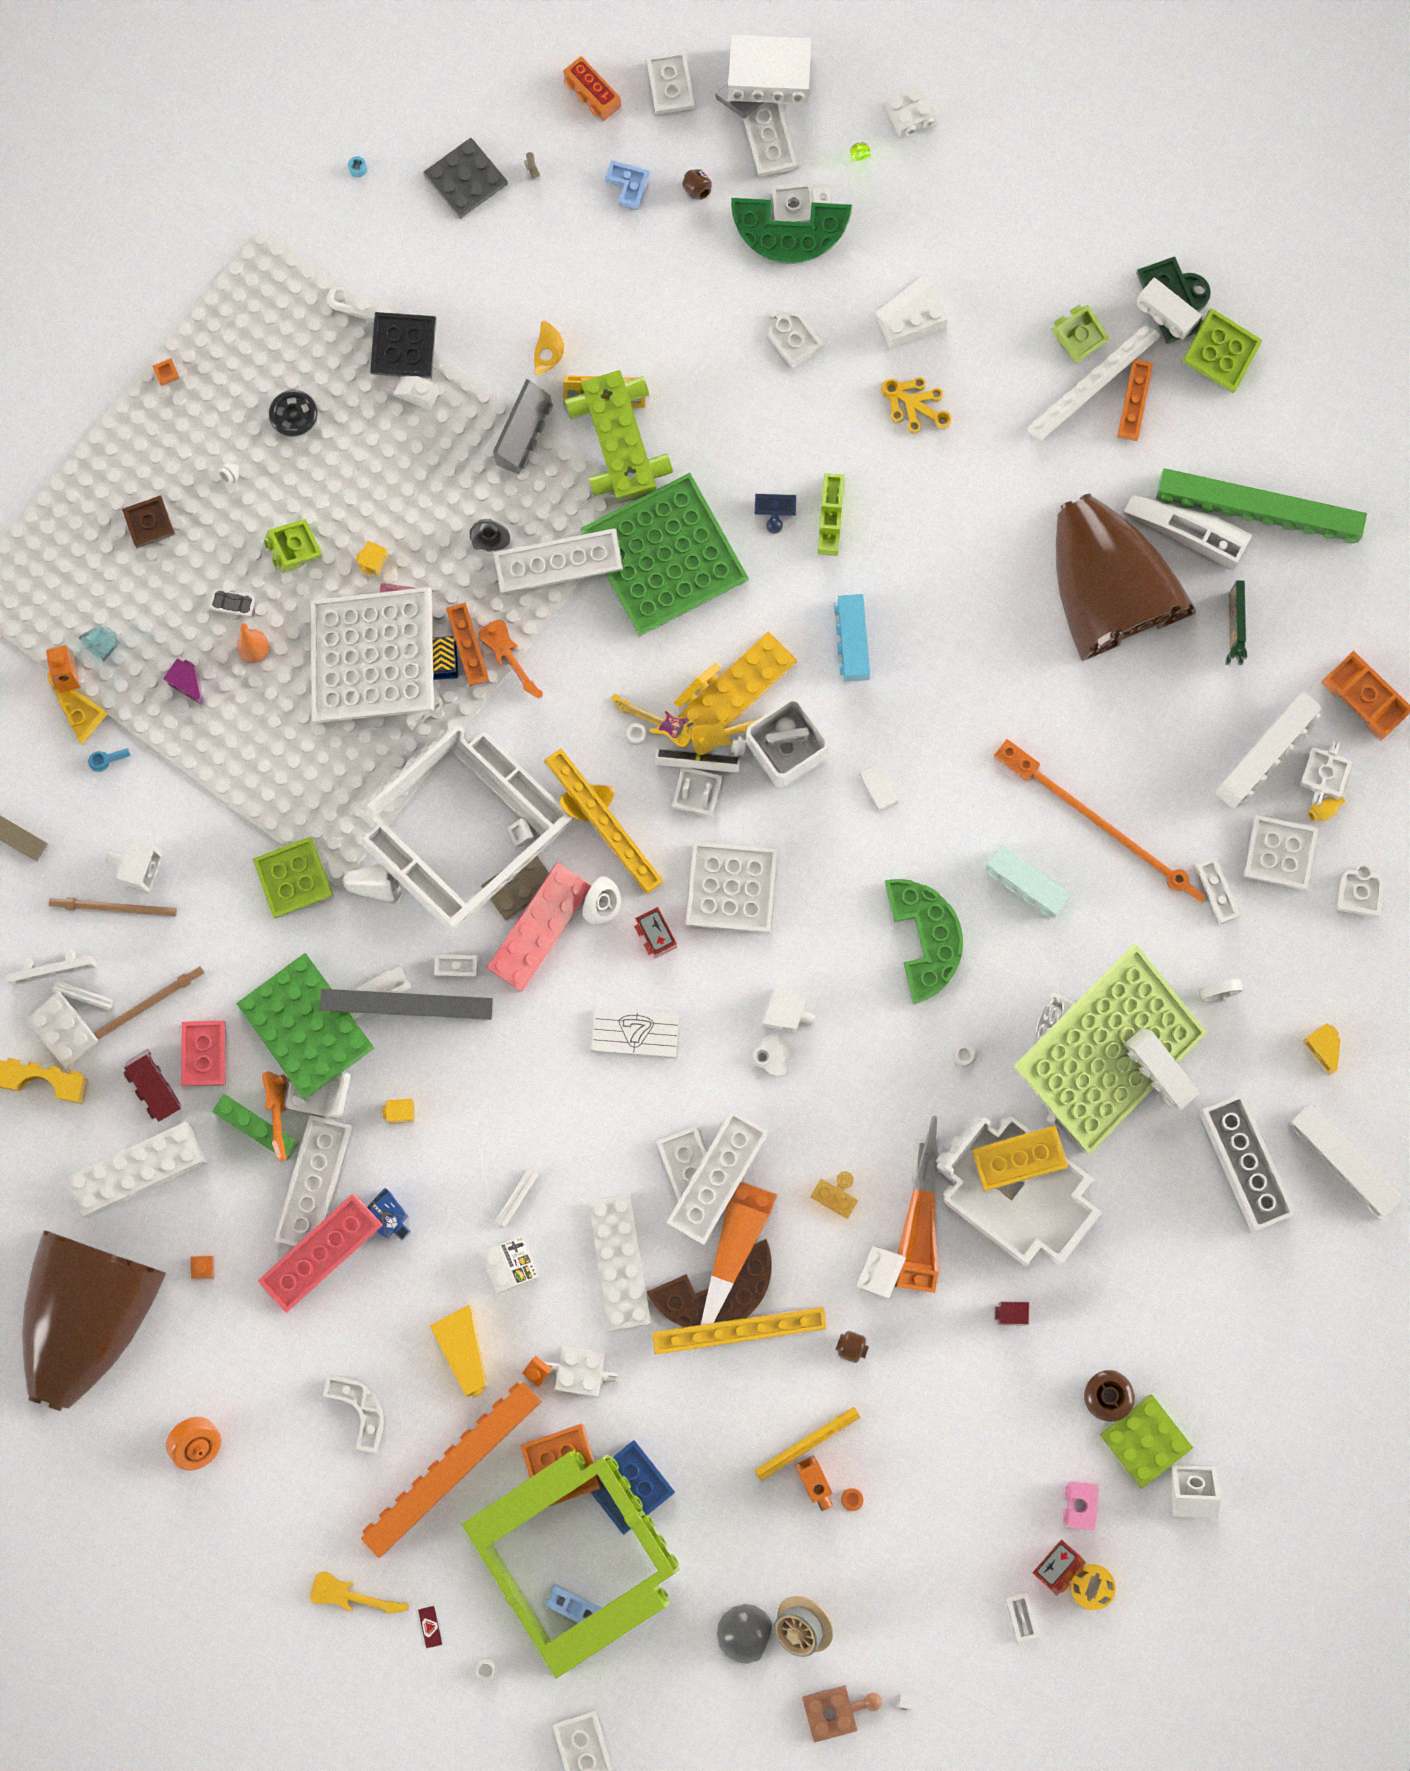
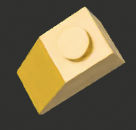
(1325, 1046)

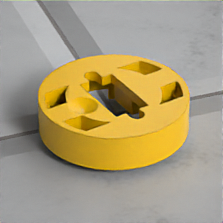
(1103, 1591)

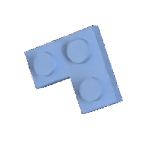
(633, 182)

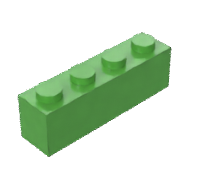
(251, 1124)

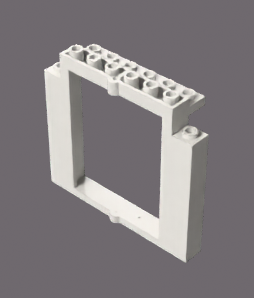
(504, 778)

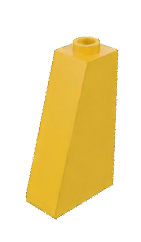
(461, 1348)

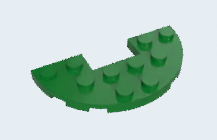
(787, 240)

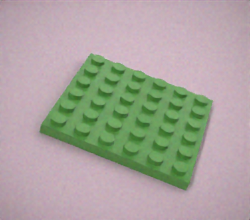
(669, 554)

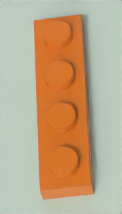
(1135, 400)
(467, 644)

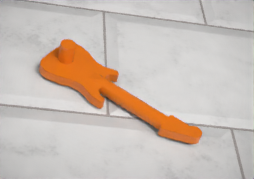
(497, 638)
(275, 1092)

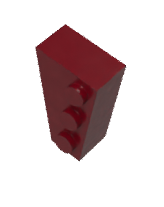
(151, 1086)

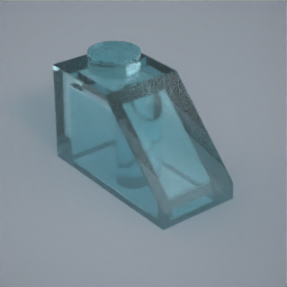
(100, 641)

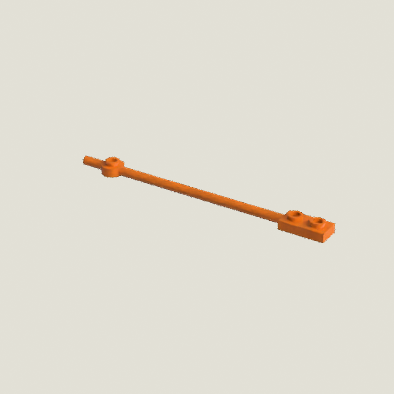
(1026, 766)

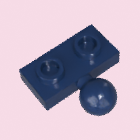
(775, 505)

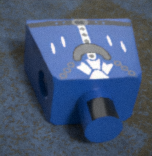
(390, 1214)

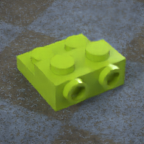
(1080, 332)
(292, 545)

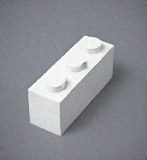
(1168, 309)

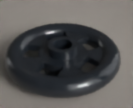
(301, 399)

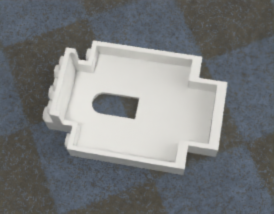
(1041, 1217)

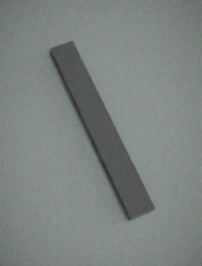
(405, 1004)

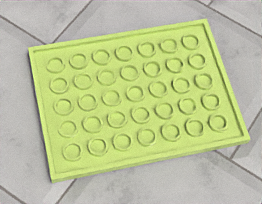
(1082, 1059)

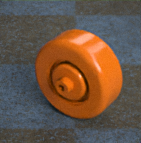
(193, 1443)

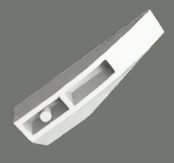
(1192, 528)

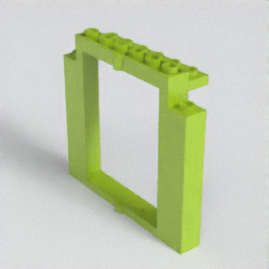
(615, 1617)

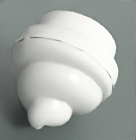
(229, 473)

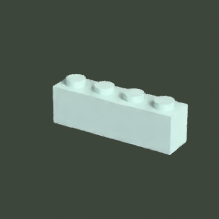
(1027, 881)

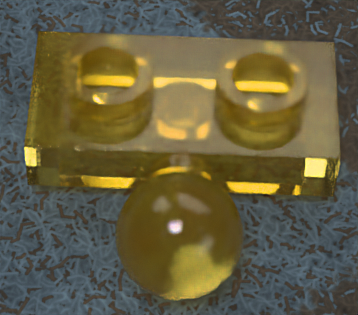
(835, 1197)

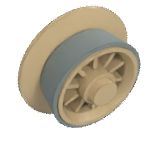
(803, 1626)

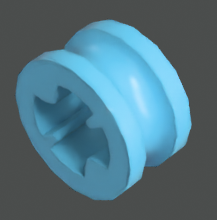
(357, 160)

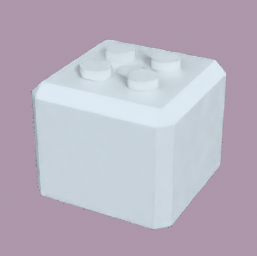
(806, 755)

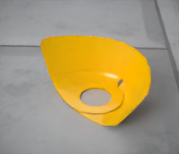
(548, 339)
(604, 792)

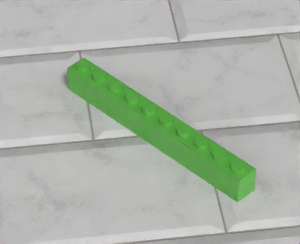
(1261, 506)

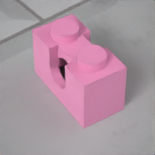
(1086, 1518)

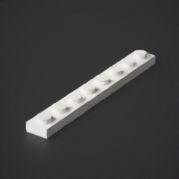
(1093, 382)

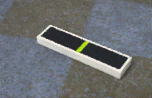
(693, 760)

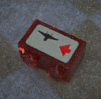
(655, 932)
(1059, 1568)

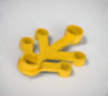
(914, 402)

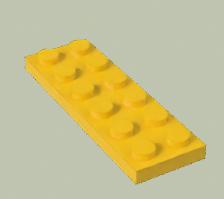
(741, 683)

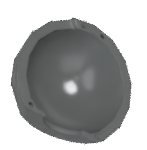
(744, 1633)

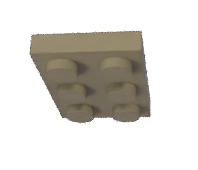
(520, 889)

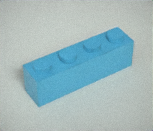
(853, 637)

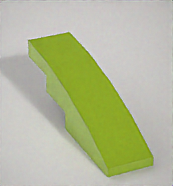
(830, 514)

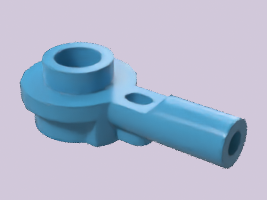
(100, 760)

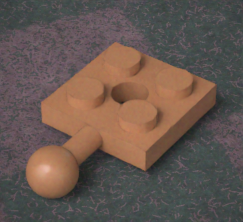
(838, 1700)

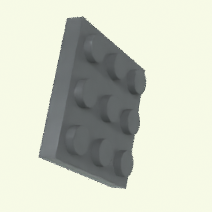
(465, 178)

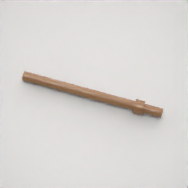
(72, 904)
(183, 981)

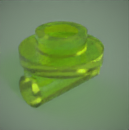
(860, 151)

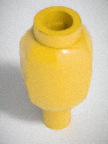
(1326, 810)

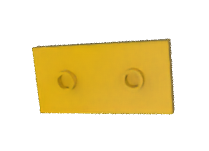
(1019, 1158)

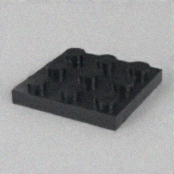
(403, 345)

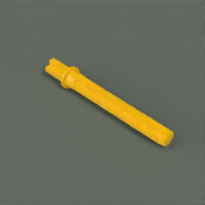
(807, 1443)

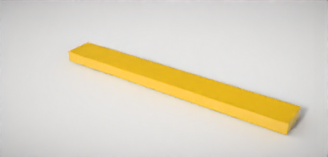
(603, 821)
(738, 1330)

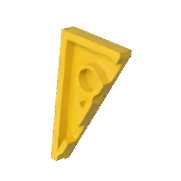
(81, 712)

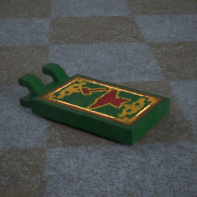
(1237, 621)

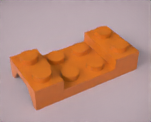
(1367, 695)

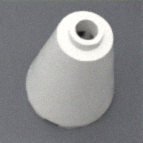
(373, 883)

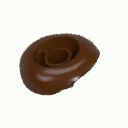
(1109, 1396)

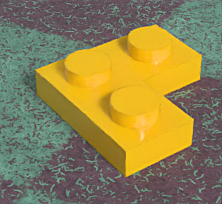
(699, 685)

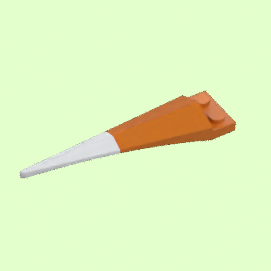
(741, 1227)

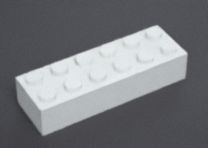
(1270, 748)
(1247, 1163)
(136, 1170)

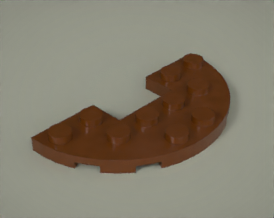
(685, 1308)

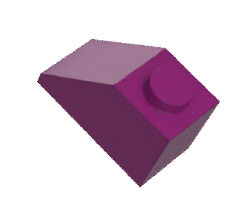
(185, 679)

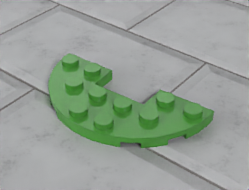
(938, 934)

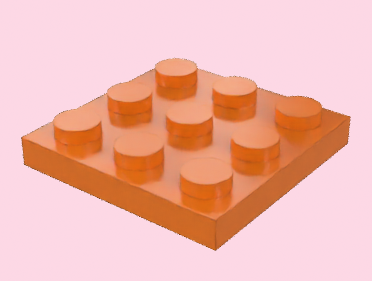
(548, 1449)

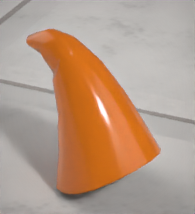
(252, 645)

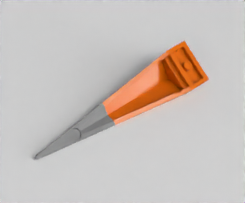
(919, 1233)

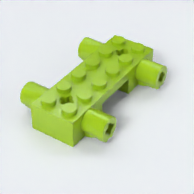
(619, 436)

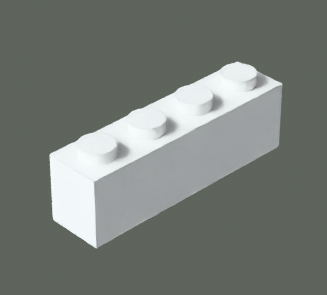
(1161, 1068)

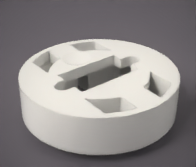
(1221, 990)

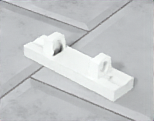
(33, 973)

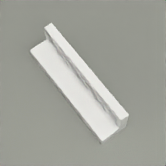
(390, 981)

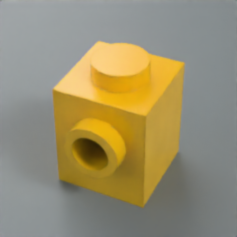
(371, 559)

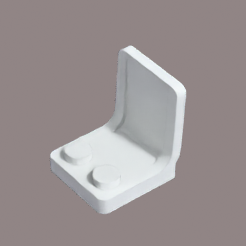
(326, 1102)

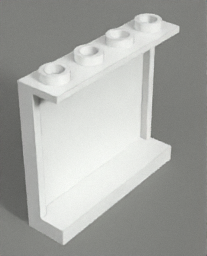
(769, 69)

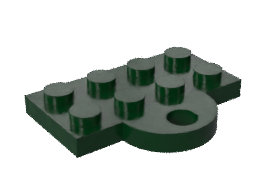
(1181, 284)

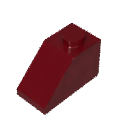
(1012, 1313)

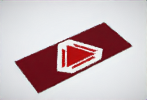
(430, 1627)

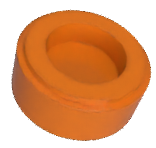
(852, 1499)

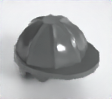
(489, 535)

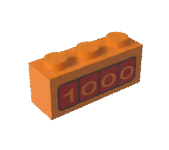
(591, 89)

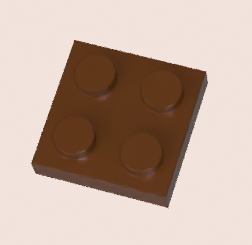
(148, 521)

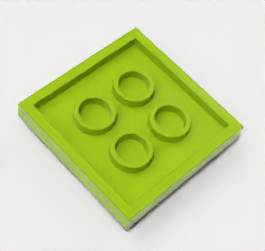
(1222, 350)
(293, 877)
(1146, 1441)

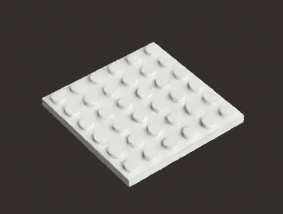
(372, 655)

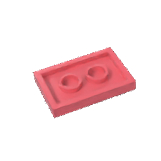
(203, 1053)

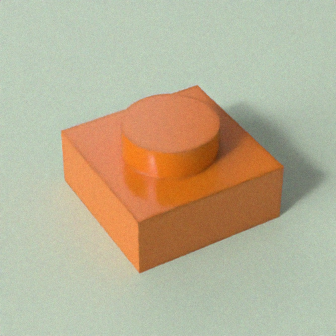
(166, 372)
(202, 1267)
(537, 1371)

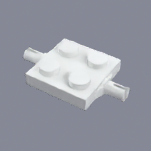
(1325, 773)
(580, 1371)

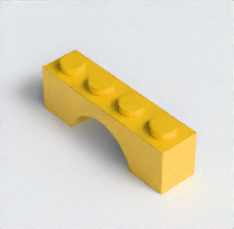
(67, 1087)

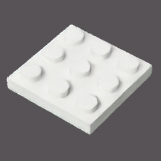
(1280, 852)

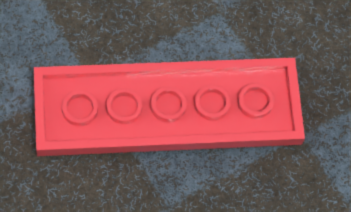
(538, 927)
(320, 1252)

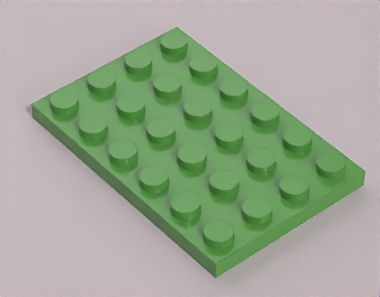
(304, 1041)

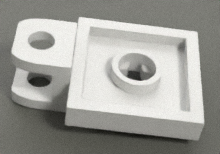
(802, 195)

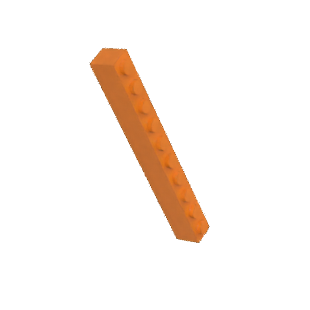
(451, 1469)

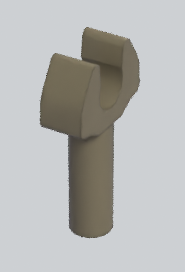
(530, 165)

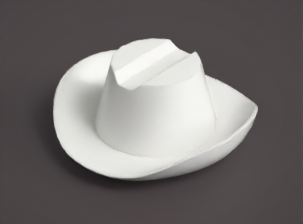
(602, 902)

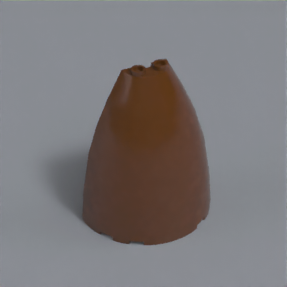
(1112, 578)
(80, 1316)

